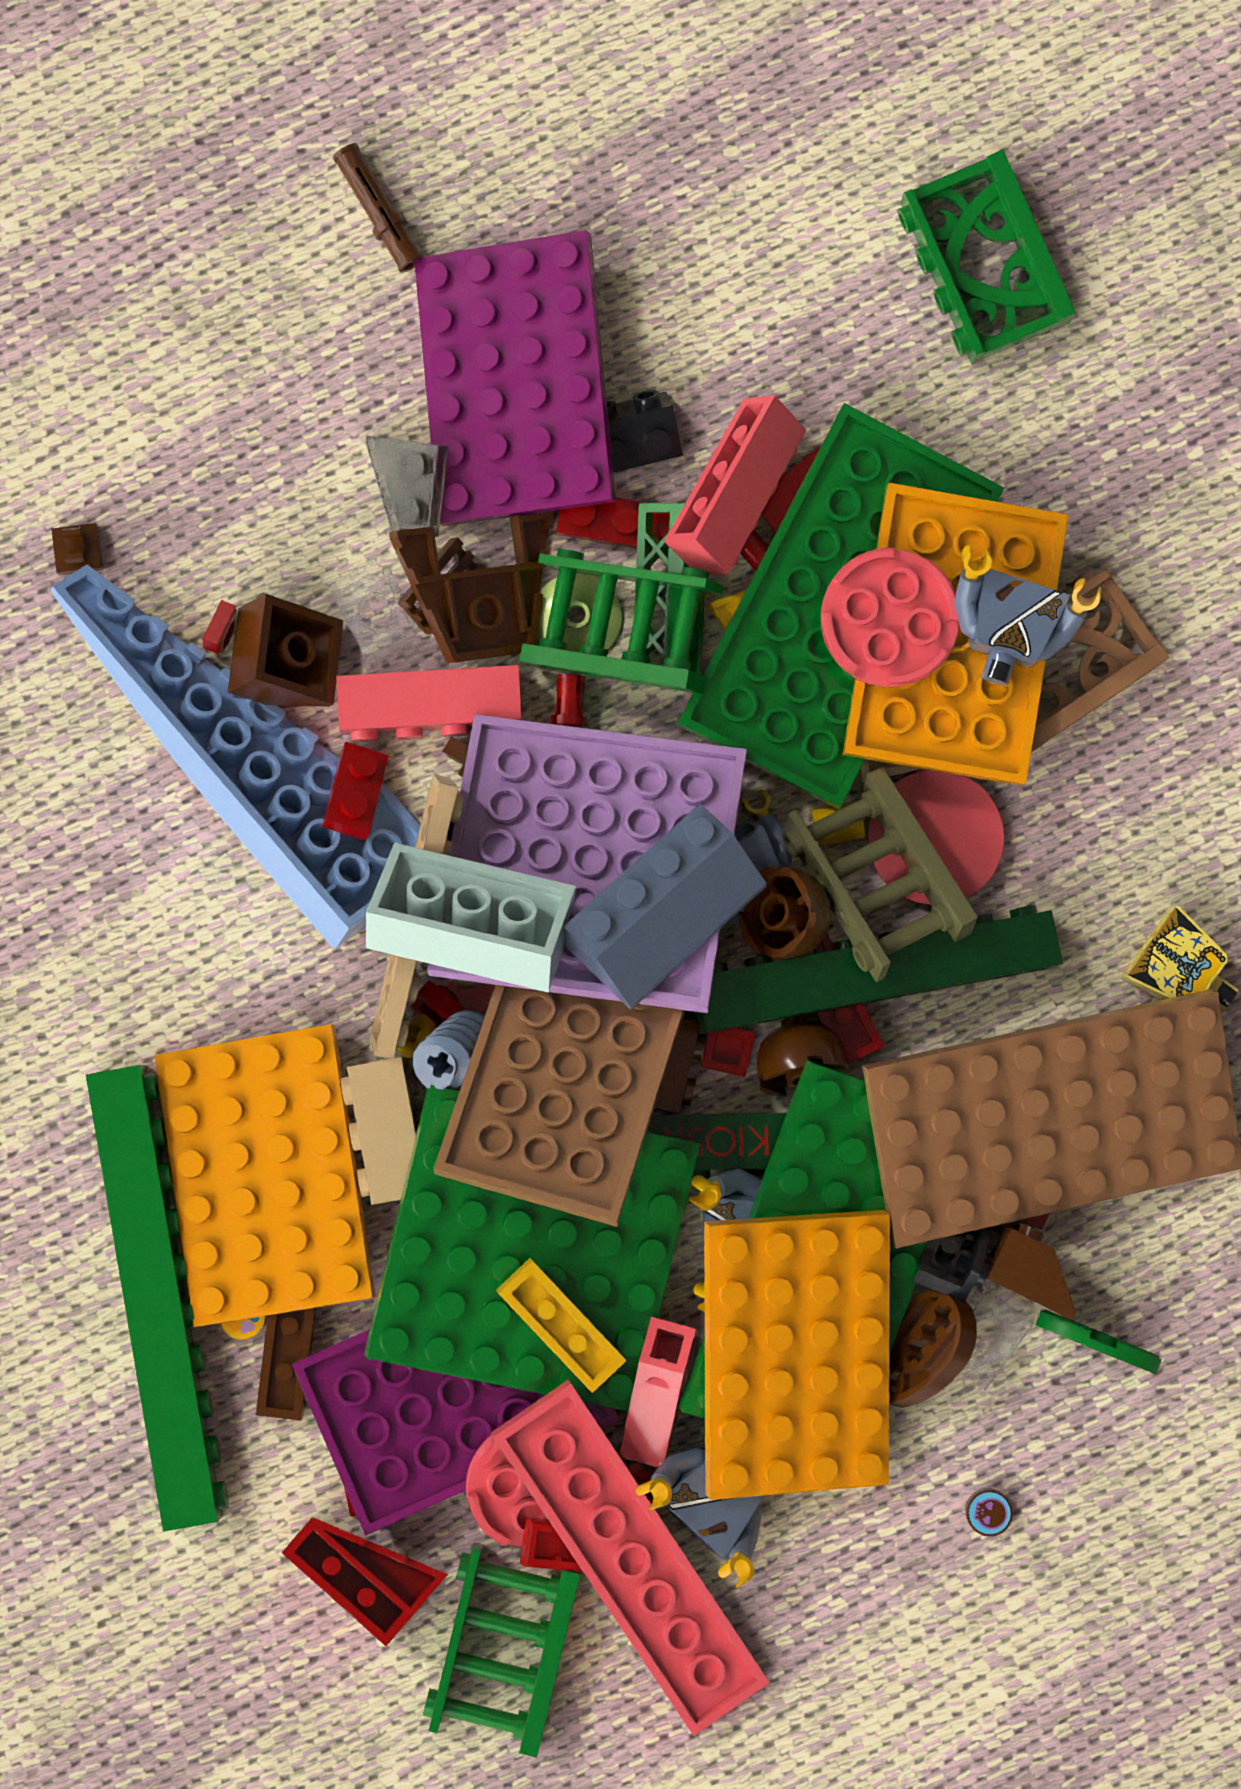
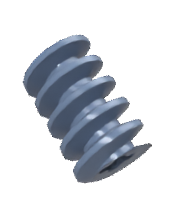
(447, 1051)

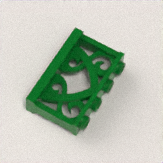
(1000, 197)

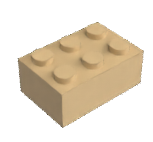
(383, 1125)

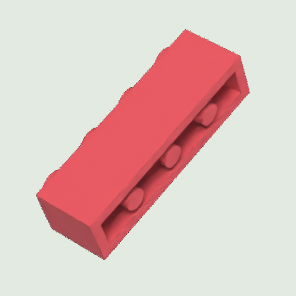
(736, 485)
(425, 701)

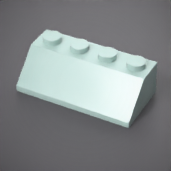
(469, 917)

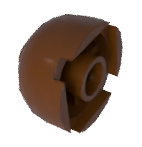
(787, 915)
(790, 1046)

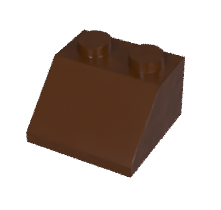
(285, 654)
(1030, 1268)

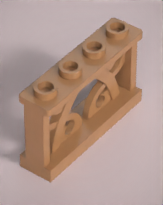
(1122, 664)

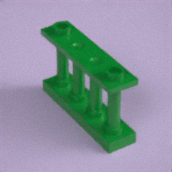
(634, 664)
(535, 1680)

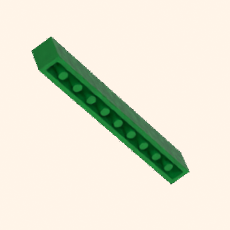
(155, 1297)

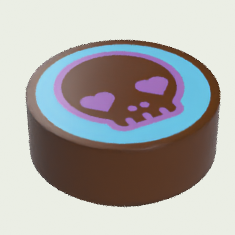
(988, 1512)

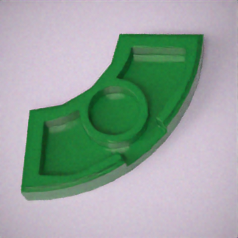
(1099, 1341)

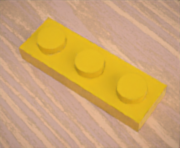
(561, 1325)

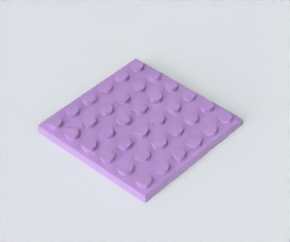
(580, 814)

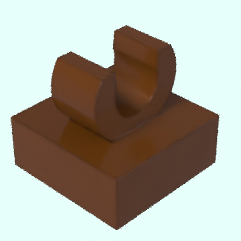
(77, 547)

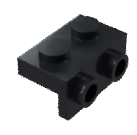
(643, 430)
(957, 1262)

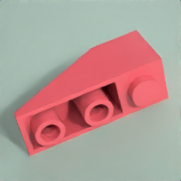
(658, 1390)

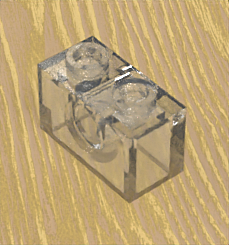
(354, 596)
(1011, 1324)

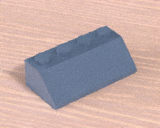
(664, 906)

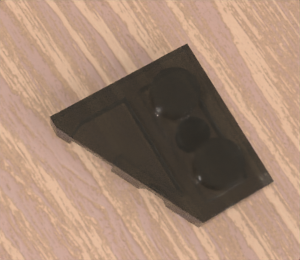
(409, 480)

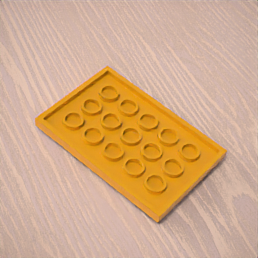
(954, 716)
(264, 1176)
(796, 1353)

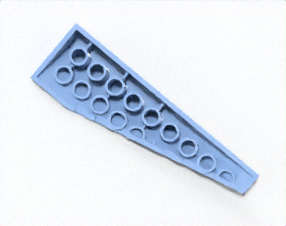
(242, 757)

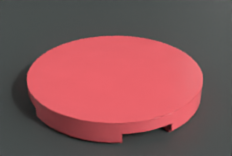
(889, 617)
(959, 824)
(499, 1495)

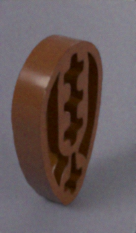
(930, 1347)

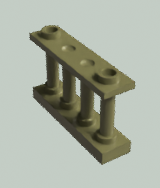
(901, 837)

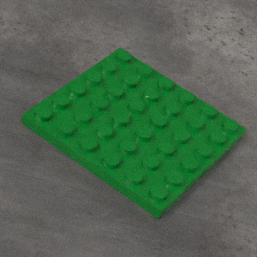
(464, 1241)

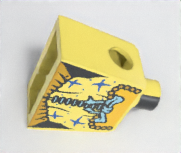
(1180, 961)

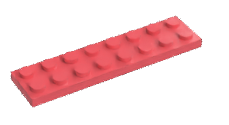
(630, 1557)

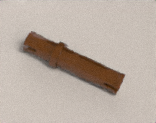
(355, 166)

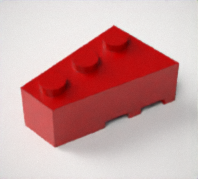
(363, 1577)

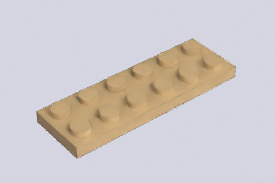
(400, 978)

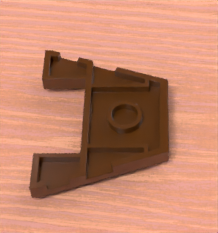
(479, 609)

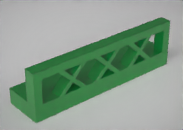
(670, 603)

